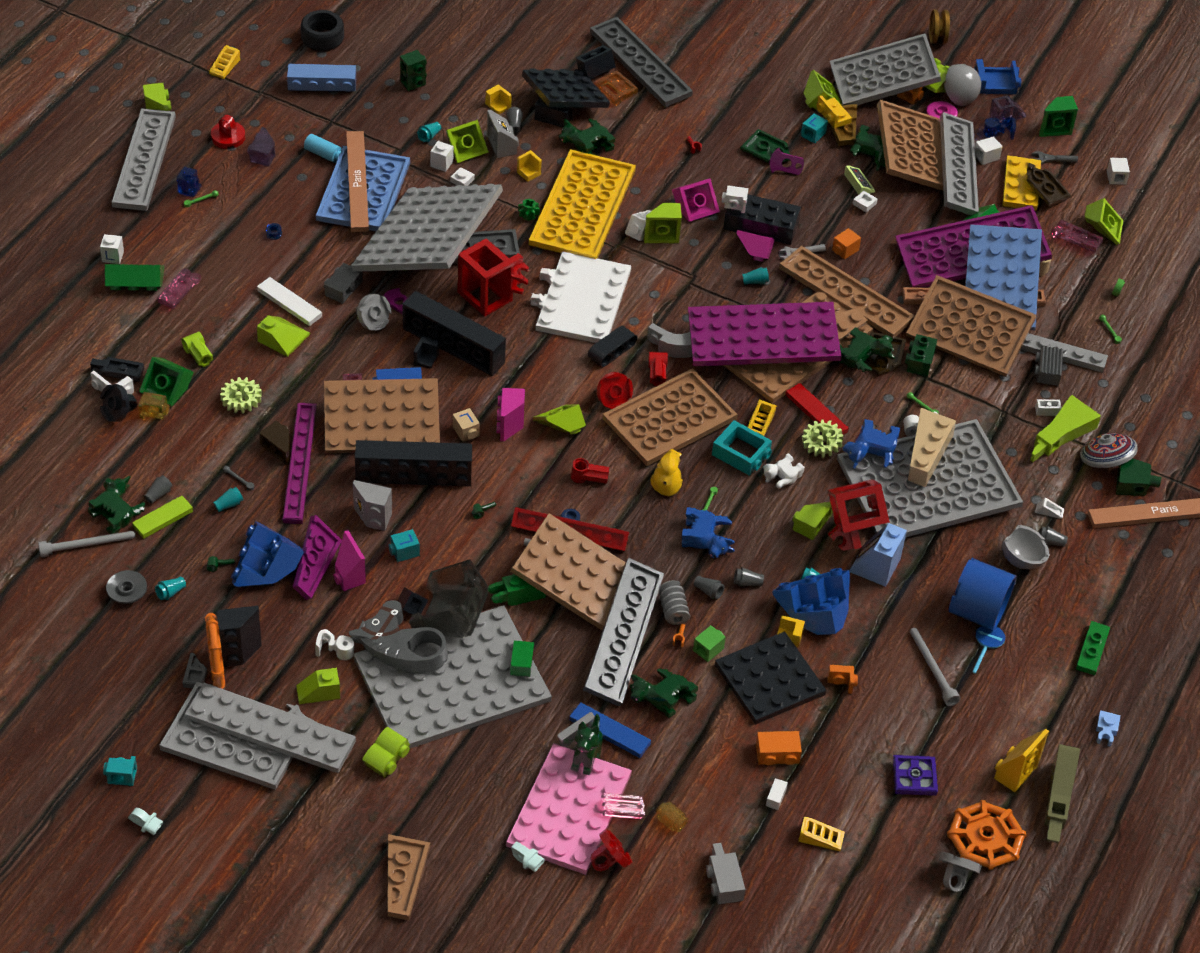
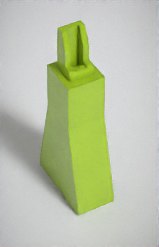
(1070, 423)

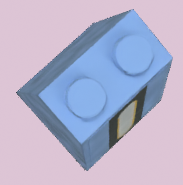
(880, 555)

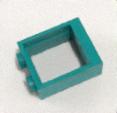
(739, 461)

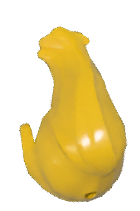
(668, 472)

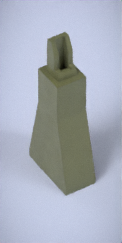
(1060, 790)

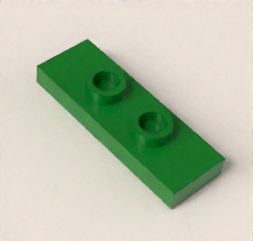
(1093, 648)

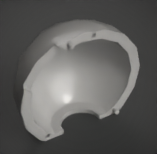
(962, 84)
(1025, 548)

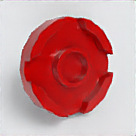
(227, 133)
(614, 389)
(612, 850)

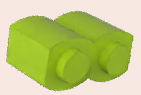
(386, 752)

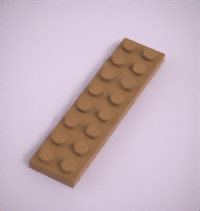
(846, 291)

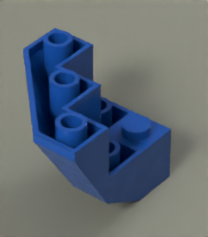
(265, 557)
(817, 600)

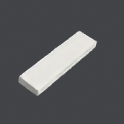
(289, 301)

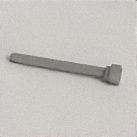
(47, 548)
(950, 695)

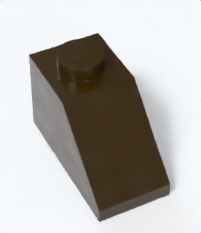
(276, 441)

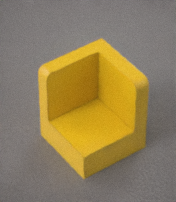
(498, 99)
(529, 166)
(793, 628)

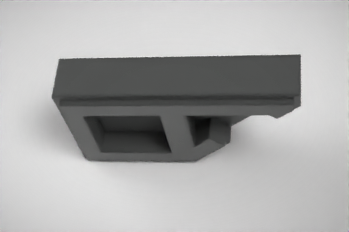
(194, 672)

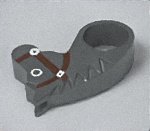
(395, 645)

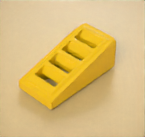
(221, 62)
(765, 407)
(813, 839)

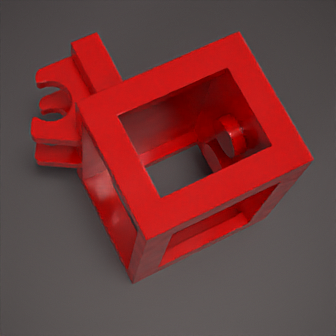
(489, 268)
(849, 525)

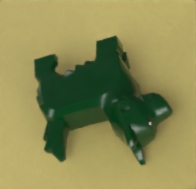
(587, 139)
(869, 145)
(863, 347)
(113, 506)
(665, 693)
(588, 746)

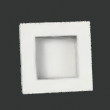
(462, 177)
(865, 201)

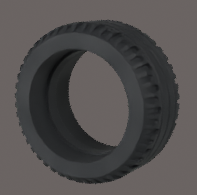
(322, 20)

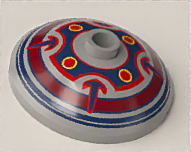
(1108, 450)

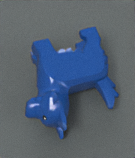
(873, 442)
(702, 532)

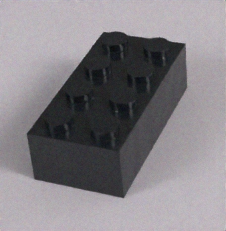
(765, 218)

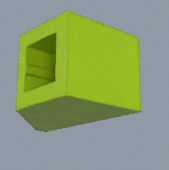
(156, 97)

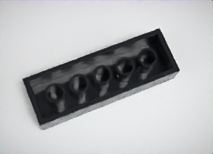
(455, 333)
(413, 463)

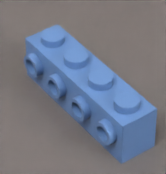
(321, 77)

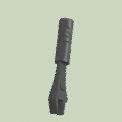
(1058, 158)

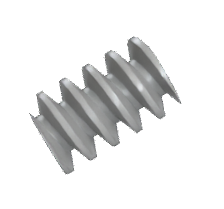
(674, 603)

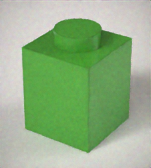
(709, 643)

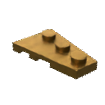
(847, 133)

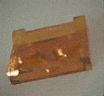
(619, 84)

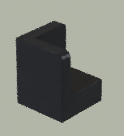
(426, 352)
(411, 601)

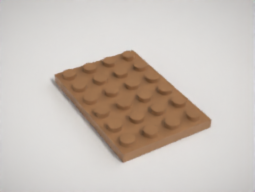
(911, 144)
(972, 325)
(380, 412)
(669, 416)
(571, 570)

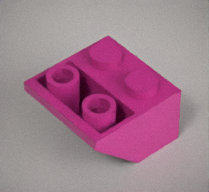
(511, 412)

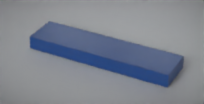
(615, 732)

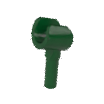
(478, 510)
(213, 563)

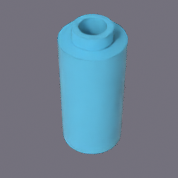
(322, 148)

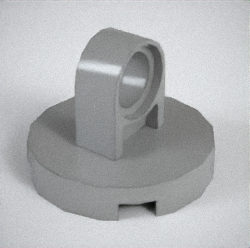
(373, 312)
(958, 867)

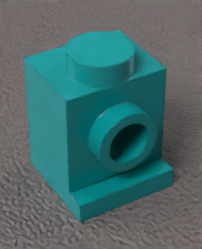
(120, 770)

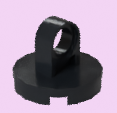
(116, 403)

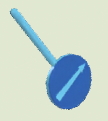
(988, 639)

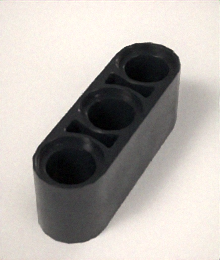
(612, 346)

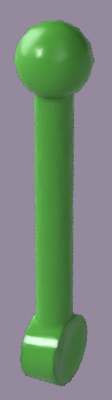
(187, 203)
(1117, 339)
(911, 396)
(713, 490)

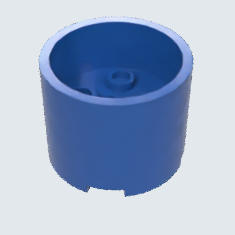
(982, 594)

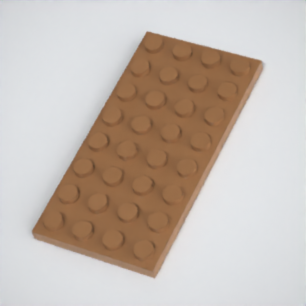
(775, 378)

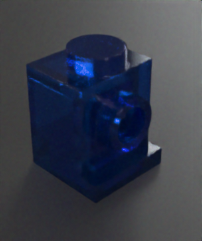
(188, 182)

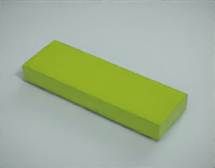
(162, 517)

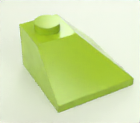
(819, 86)
(467, 141)
(1105, 220)
(280, 334)
(564, 418)

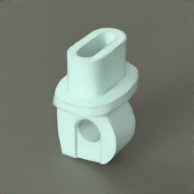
(148, 823)
(527, 856)

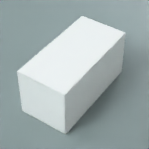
(1047, 407)
(776, 794)

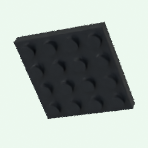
(565, 88)
(770, 677)

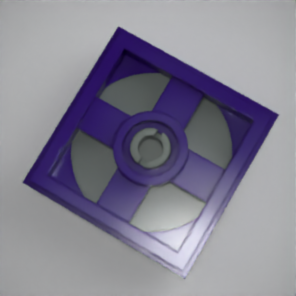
(915, 775)

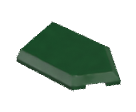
(763, 145)

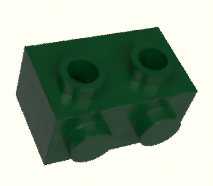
(413, 70)
(921, 355)

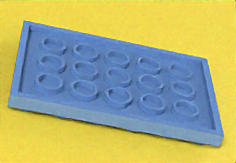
(383, 179)
(1005, 264)

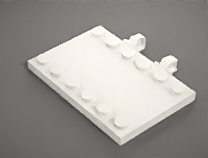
(581, 297)

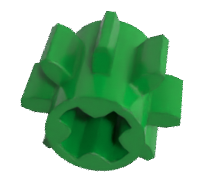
(528, 209)

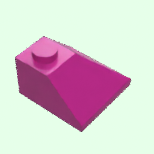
(696, 200)
(756, 245)
(349, 564)

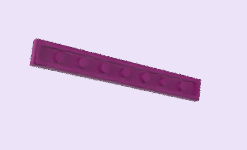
(299, 463)

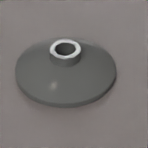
(123, 581)

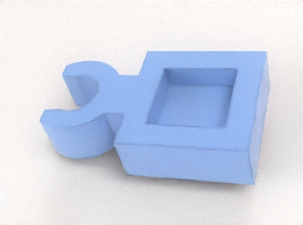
(1107, 726)

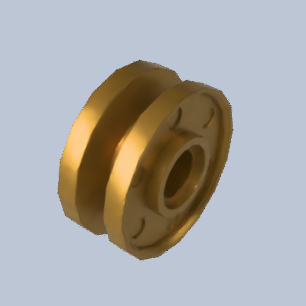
(939, 26)

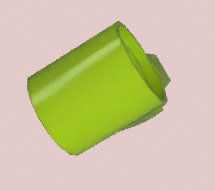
(196, 346)

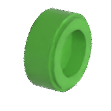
(1118, 287)

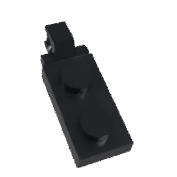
(118, 368)

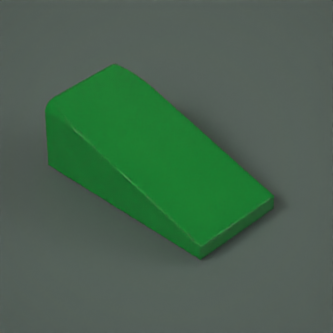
(522, 658)

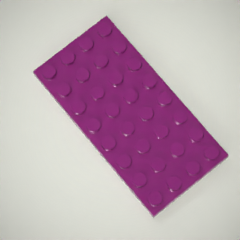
(945, 247)
(763, 333)

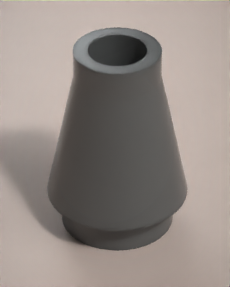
(514, 118)
(158, 489)
(1053, 537)
(746, 577)
(710, 587)

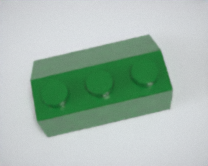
(133, 276)

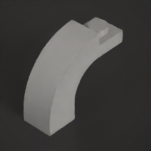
(674, 344)

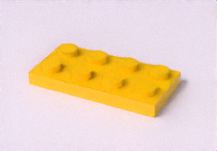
(1016, 188)

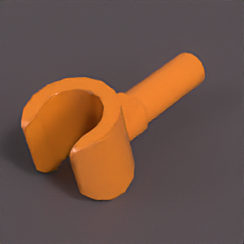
(679, 636)

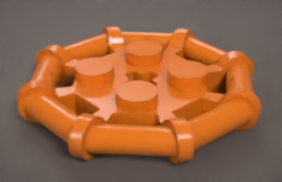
(215, 650)
(981, 843)

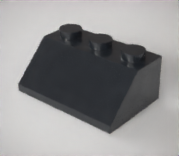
(239, 634)

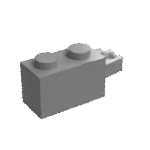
(725, 876)

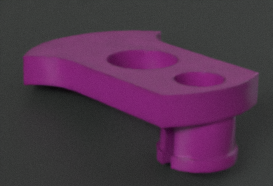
(777, 158)
(394, 295)

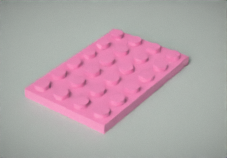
(566, 809)

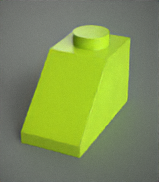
(812, 519)
(319, 686)

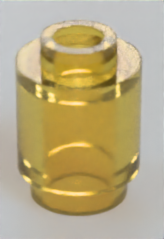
(671, 816)

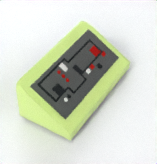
(858, 180)

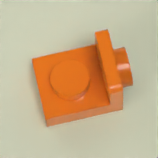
(842, 675)

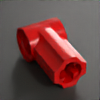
(658, 366)
(584, 471)

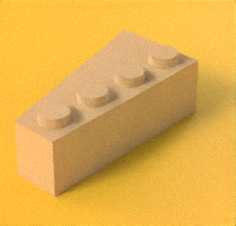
(930, 443)

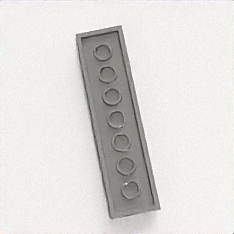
(143, 159)
(959, 164)
(270, 727)

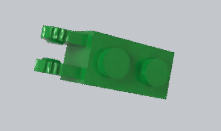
(514, 591)

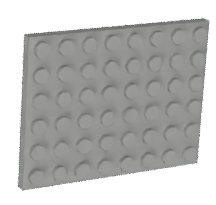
(427, 228)
(962, 488)
(462, 693)

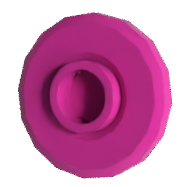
(937, 108)

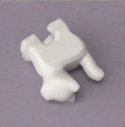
(784, 470)

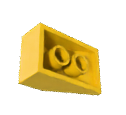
(1021, 761)

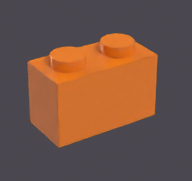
(778, 747)

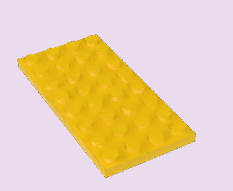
(582, 204)

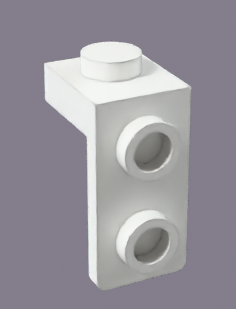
(636, 225)
(100, 383)

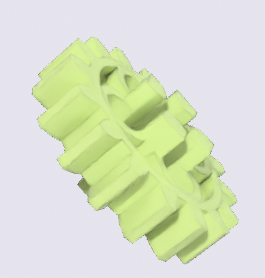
(248, 390)
(827, 430)

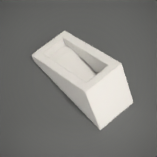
(1049, 508)

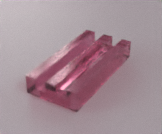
(628, 812)

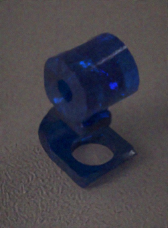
(993, 126)

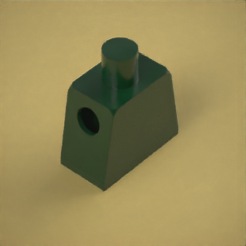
(1135, 478)

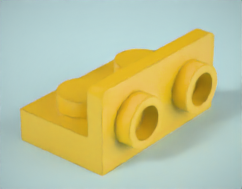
(833, 112)

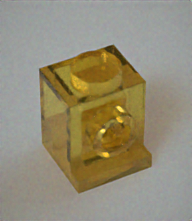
(153, 405)

